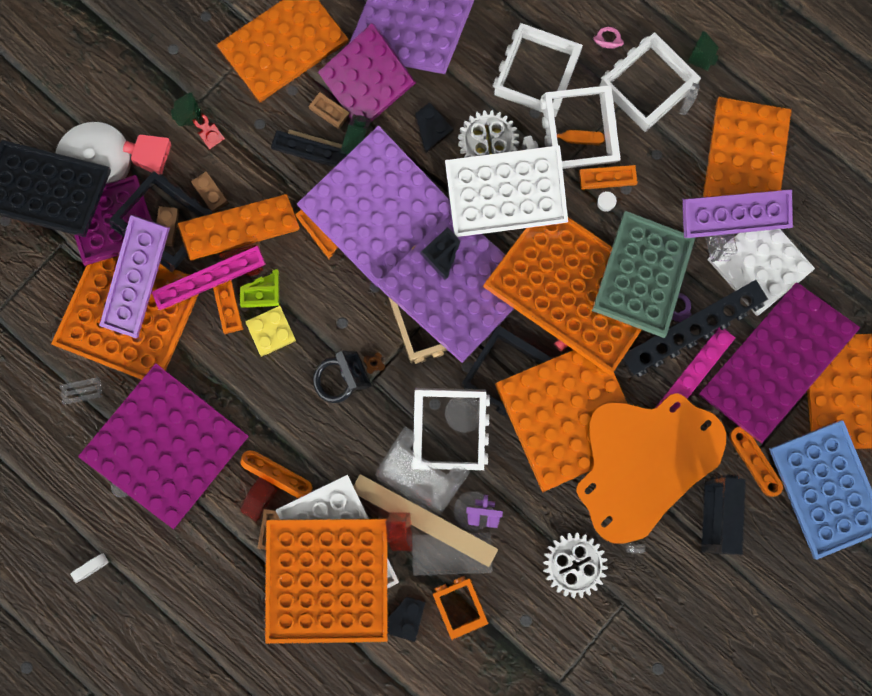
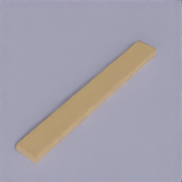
(426, 521)

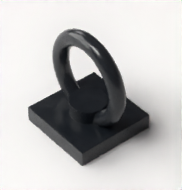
(351, 371)

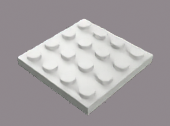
(765, 258)

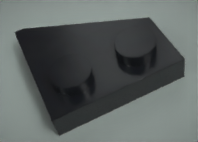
(432, 126)
(442, 252)
(406, 619)

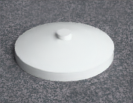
(97, 144)

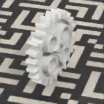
(471, 142)
(582, 582)

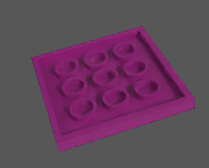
(367, 75)
(102, 240)

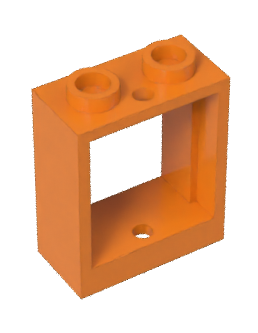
(469, 626)

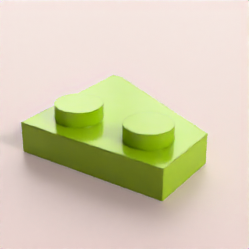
(261, 292)

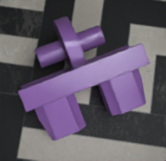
(492, 515)

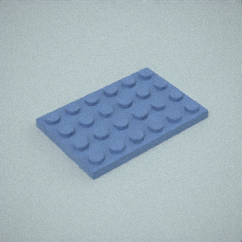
(826, 488)

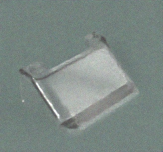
(416, 478)

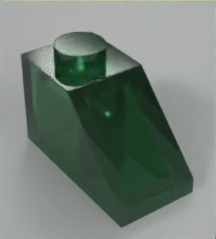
(704, 52)
(186, 110)
(356, 132)

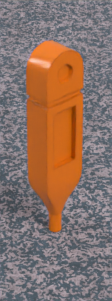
(582, 137)

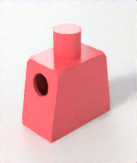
(149, 152)

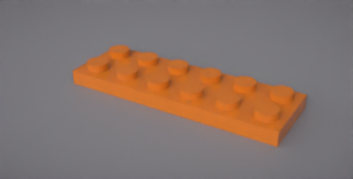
(238, 227)

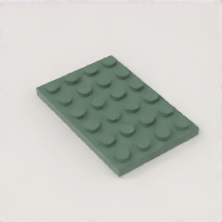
(644, 274)

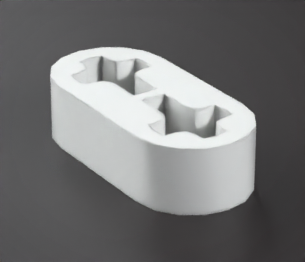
(89, 568)

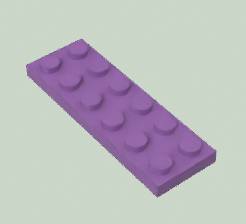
(737, 213)
(134, 276)

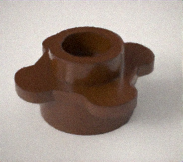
(373, 368)

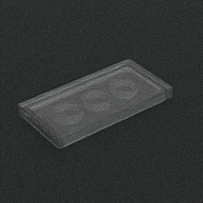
(438, 558)

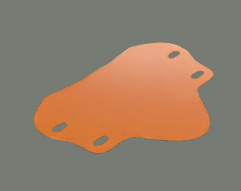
(646, 463)

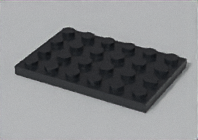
(49, 188)

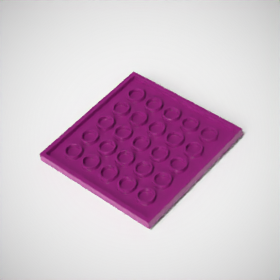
(163, 446)

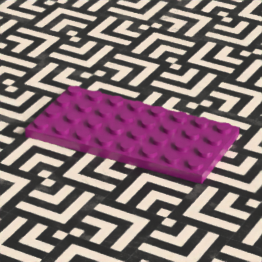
(779, 362)

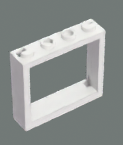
(543, 38)
(671, 59)
(609, 124)
(483, 421)

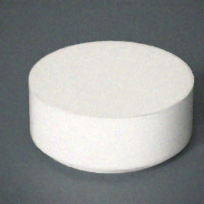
(606, 201)

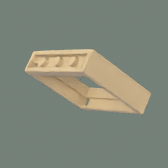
(420, 356)

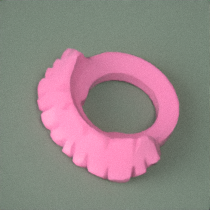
(600, 40)

